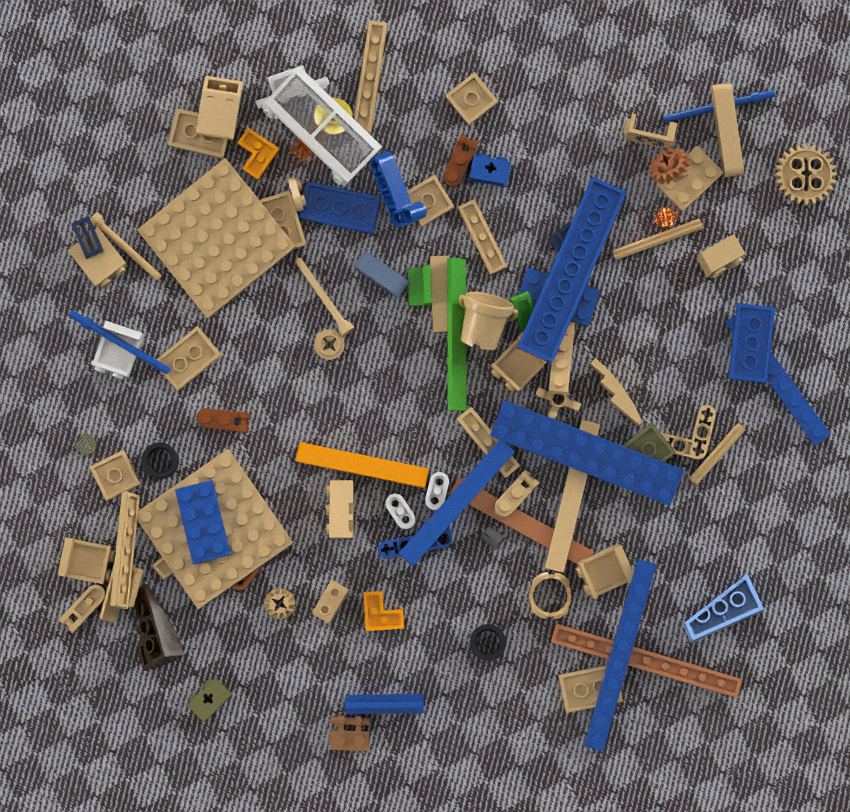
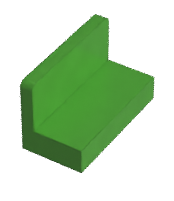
(420, 286)

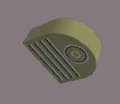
(86, 444)

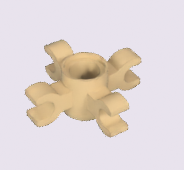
(573, 405)

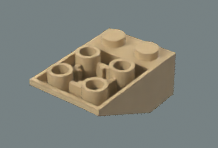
(219, 107)

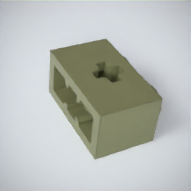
(220, 696)

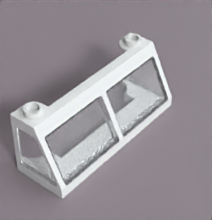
(322, 125)

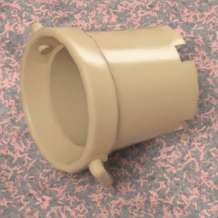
(485, 318)

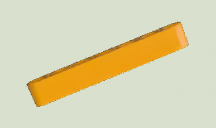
(362, 465)

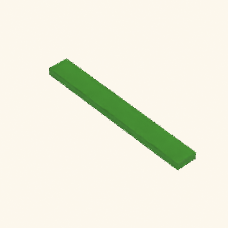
(456, 348)

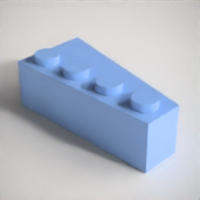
(729, 608)

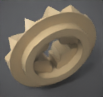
(319, 344)
(289, 602)

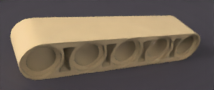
(727, 130)

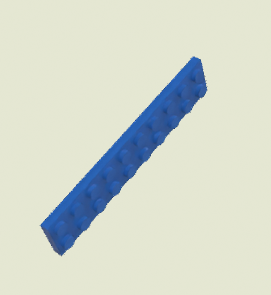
(571, 270)
(587, 453)

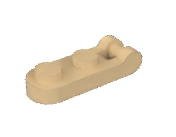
(515, 495)
(83, 607)

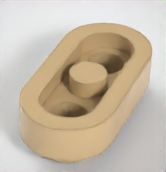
(299, 200)

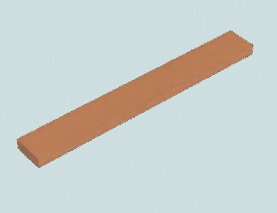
(524, 524)

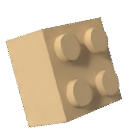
(720, 256)

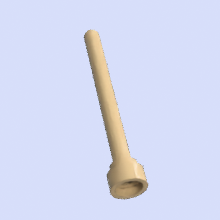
(97, 221)
(344, 326)

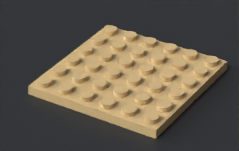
(216, 238)
(248, 521)

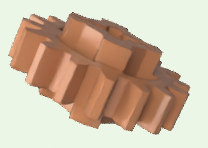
(669, 165)

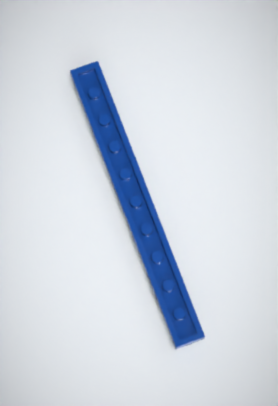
(620, 655)

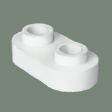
(437, 491)
(400, 511)

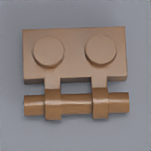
(349, 740)

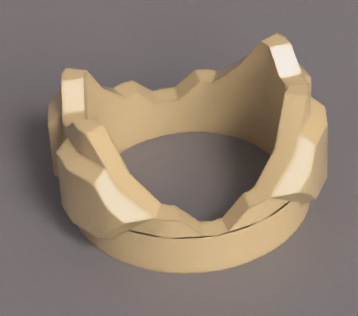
(540, 613)

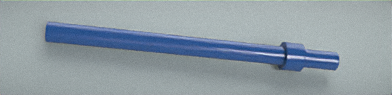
(754, 97)
(88, 323)

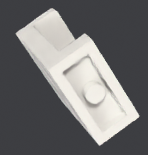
(114, 358)

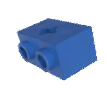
(500, 172)

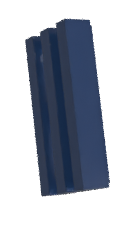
(93, 252)

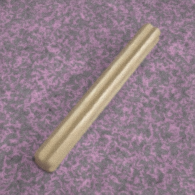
(657, 239)

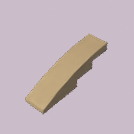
(620, 397)

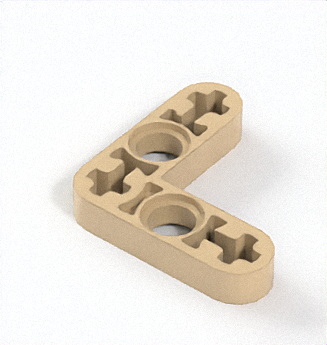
(690, 444)

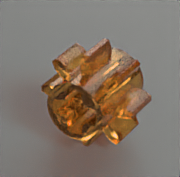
(665, 217)

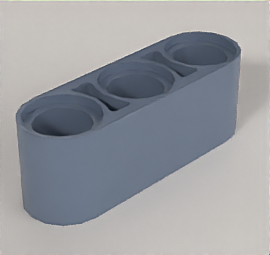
(381, 274)

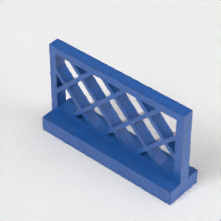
(384, 704)

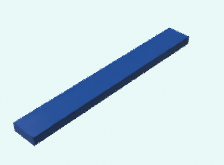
(456, 502)

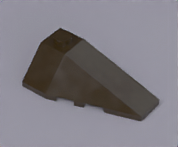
(158, 638)

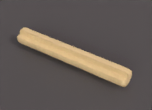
(716, 454)

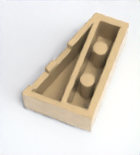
(340, 509)

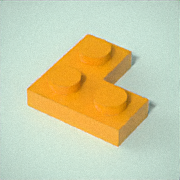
(262, 153)
(376, 617)

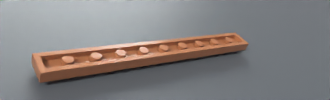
(649, 661)

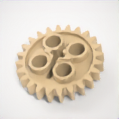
(822, 175)

